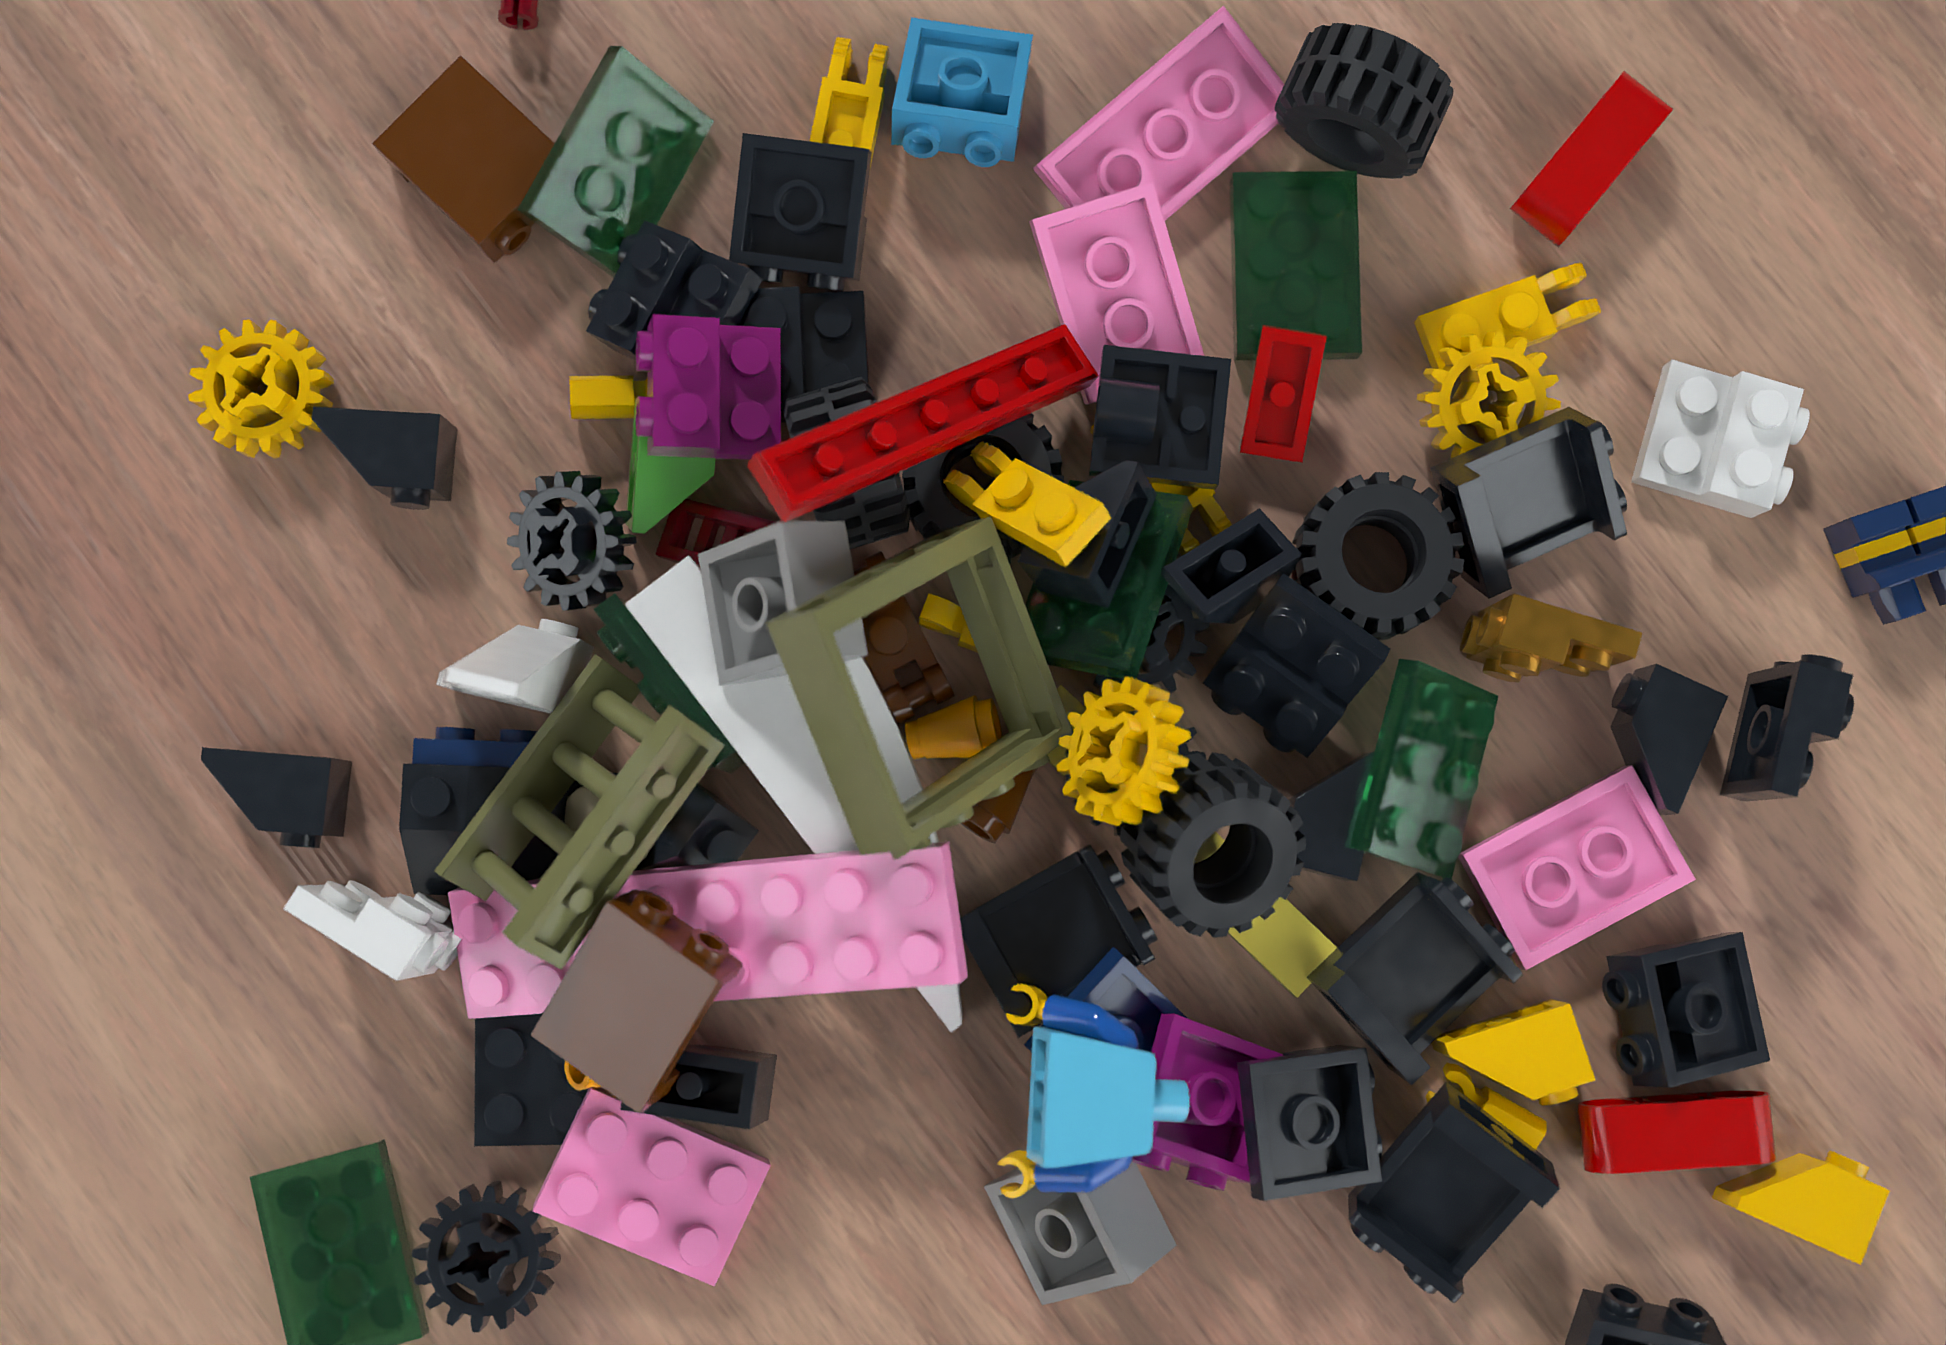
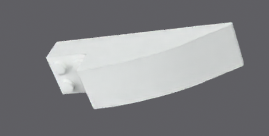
(771, 731)

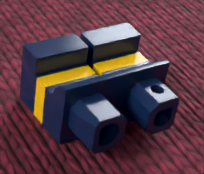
(1890, 548)

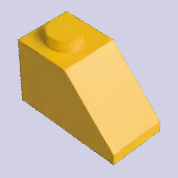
(1525, 1050)
(1812, 1200)

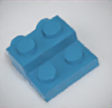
(961, 91)

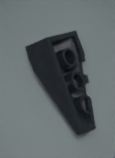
(438, 808)

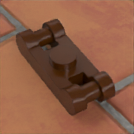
(895, 642)

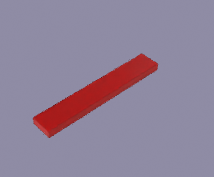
(920, 422)

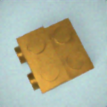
(1531, 636)

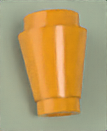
(954, 730)

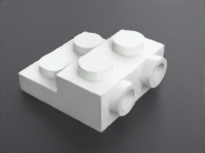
(1721, 438)
(393, 934)

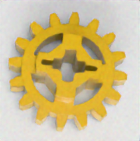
(1477, 377)
(243, 413)
(1123, 751)

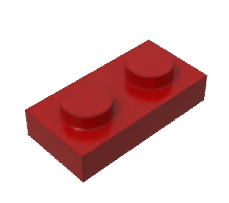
(1282, 393)

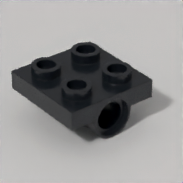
(1162, 414)

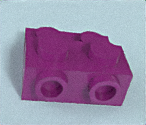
(708, 388)
(1213, 1134)

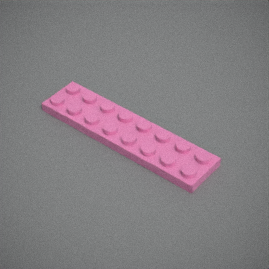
(789, 920)

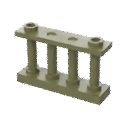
(612, 837)

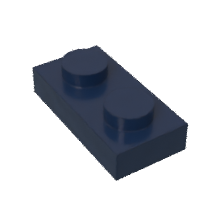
(459, 747)

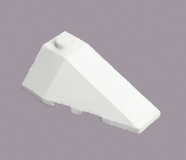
(522, 666)

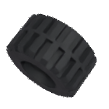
(1364, 100)
(926, 490)
(870, 512)
(1411, 521)
(1245, 871)

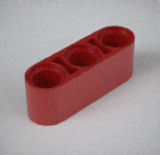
(1591, 159)
(1676, 1131)

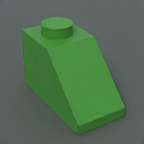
(660, 482)

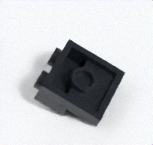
(800, 210)
(667, 277)
(819, 336)
(1294, 667)
(1779, 719)
(1685, 1010)
(1310, 1122)
(1624, 1318)

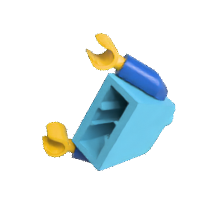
(1087, 1097)

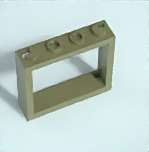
(839, 723)

